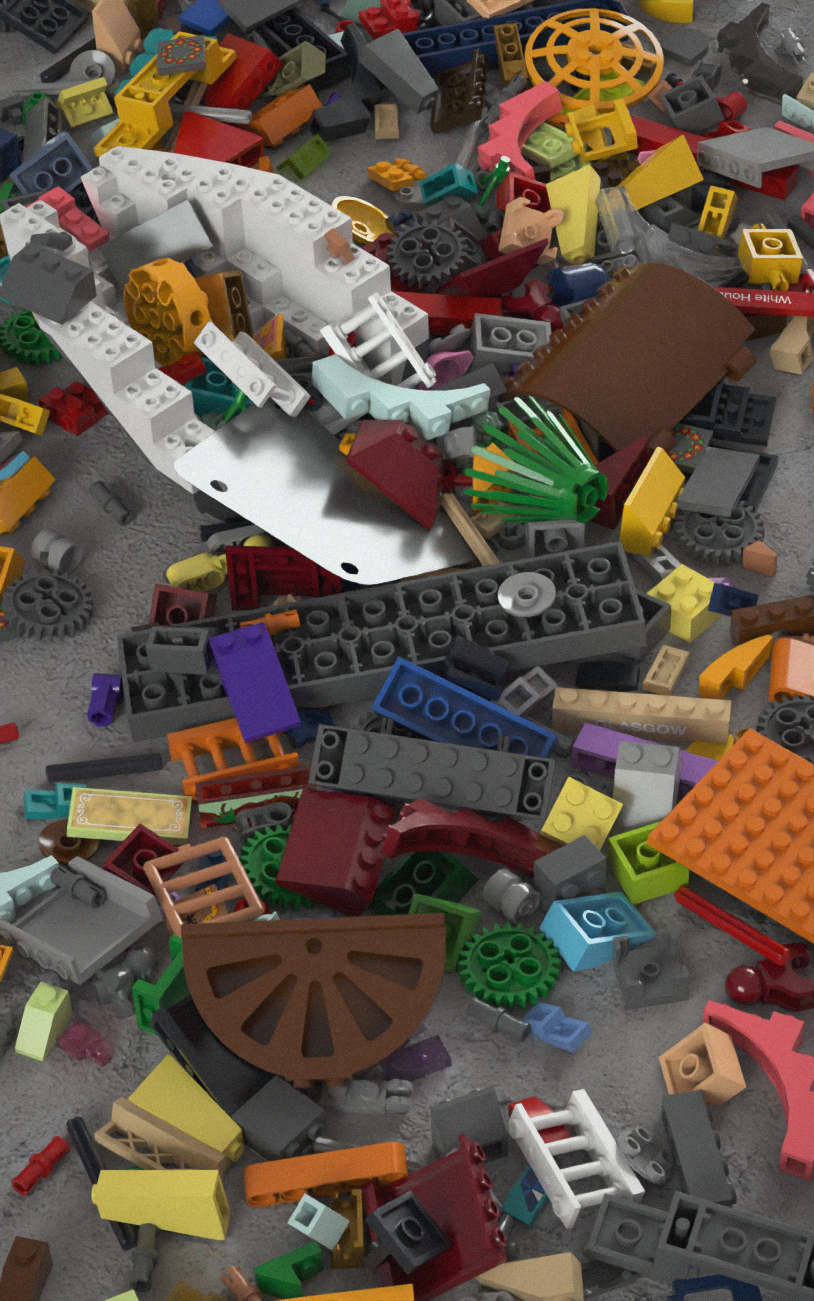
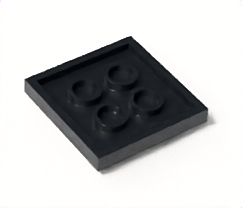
(45, 21)

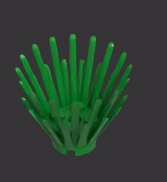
(568, 484)

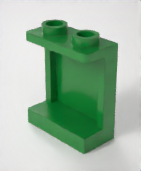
(168, 990)

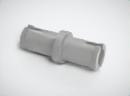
(794, 46)

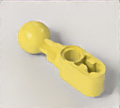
(207, 570)

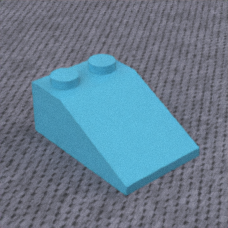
(586, 928)

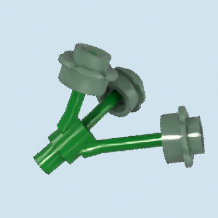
(485, 183)

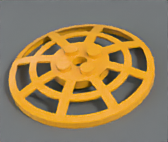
(596, 65)

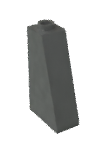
(400, 70)

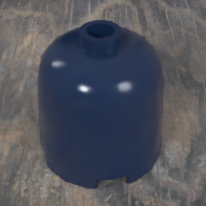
(576, 282)

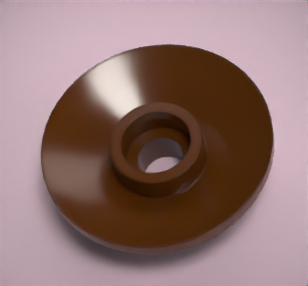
(54, 842)

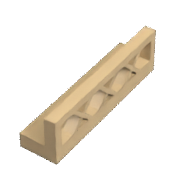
(160, 1137)

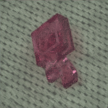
(84, 1041)

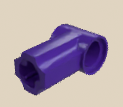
(105, 692)

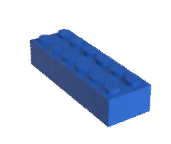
(454, 715)

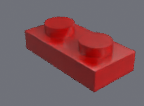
(185, 368)

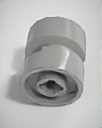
(57, 551)
(508, 893)

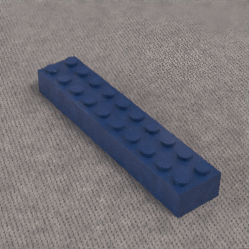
(454, 43)

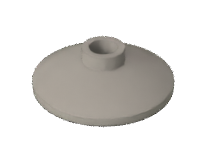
(91, 62)
(526, 594)

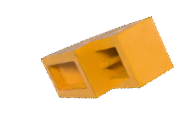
(735, 668)

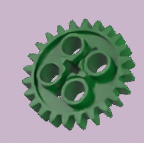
(25, 340)
(261, 862)
(509, 966)

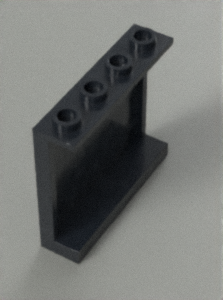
(205, 1058)

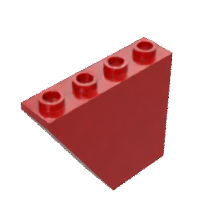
(244, 77)
(217, 141)

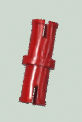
(40, 1165)

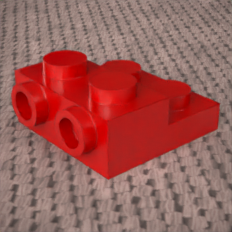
(389, 17)
(73, 408)

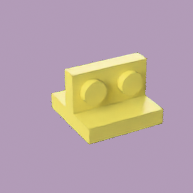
(85, 103)

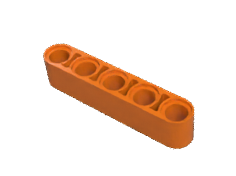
(324, 1173)

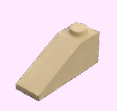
(538, 1279)

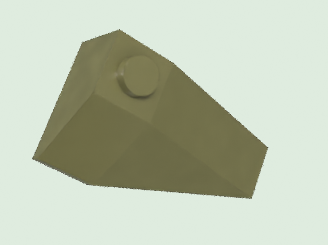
(299, 68)

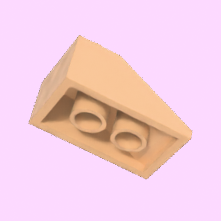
(116, 33)

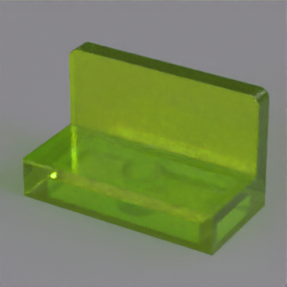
(306, 156)

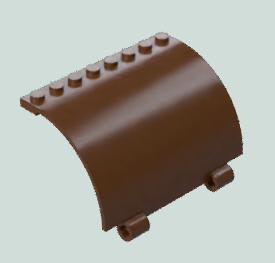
(639, 355)

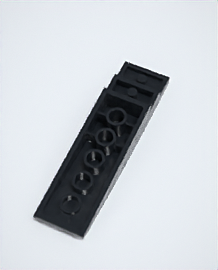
(734, 414)

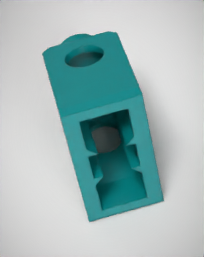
(447, 182)

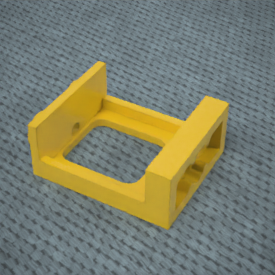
(619, 124)

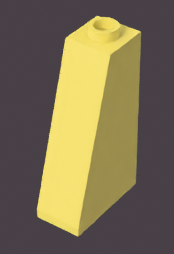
(576, 197)
(184, 1104)
(170, 1199)

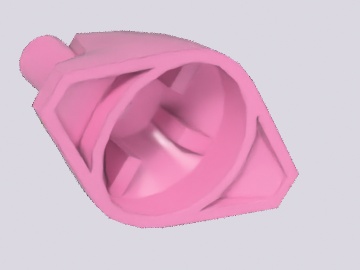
(447, 367)

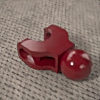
(533, 306)
(774, 982)

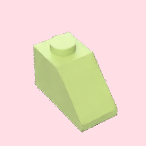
(43, 1021)

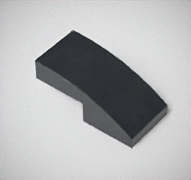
(609, 674)

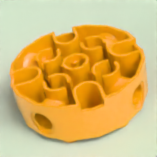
(166, 308)

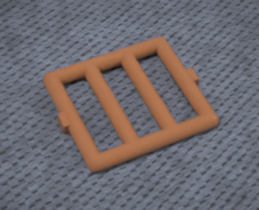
(187, 853)

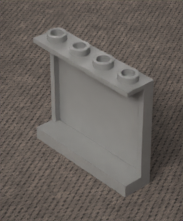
(753, 152)
(74, 935)

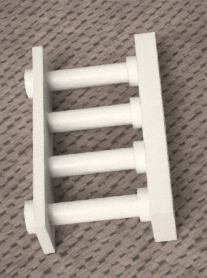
(337, 335)
(252, 369)
(593, 1138)

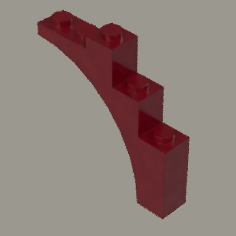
(465, 832)

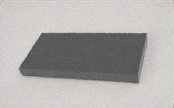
(253, 13)
(170, 235)
(718, 482)

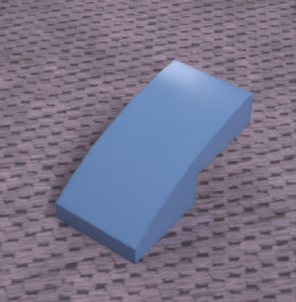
(555, 1029)

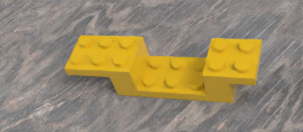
(144, 100)

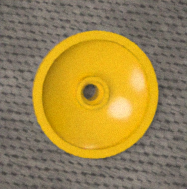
(367, 220)

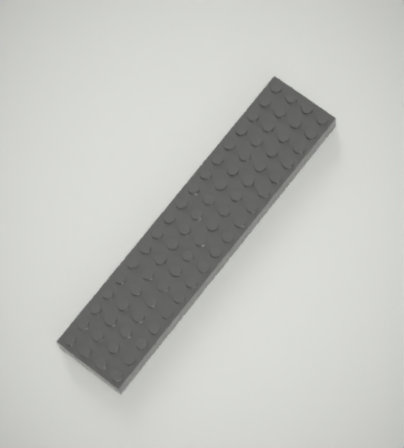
(356, 636)

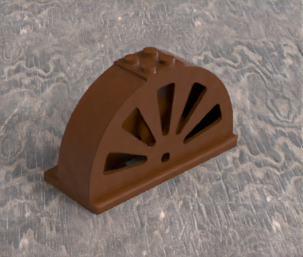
(318, 991)

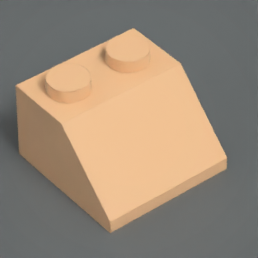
(704, 1063)

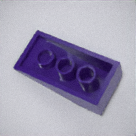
(254, 682)

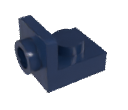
(310, 722)

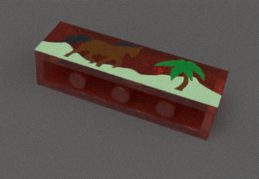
(224, 798)

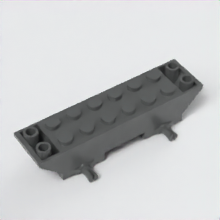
(442, 773)

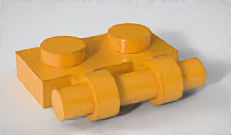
(396, 175)

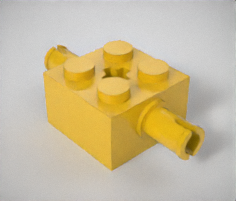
(770, 256)

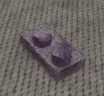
(418, 1060)

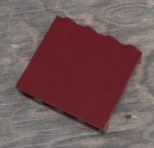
(461, 1204)

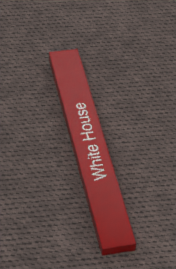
(770, 301)

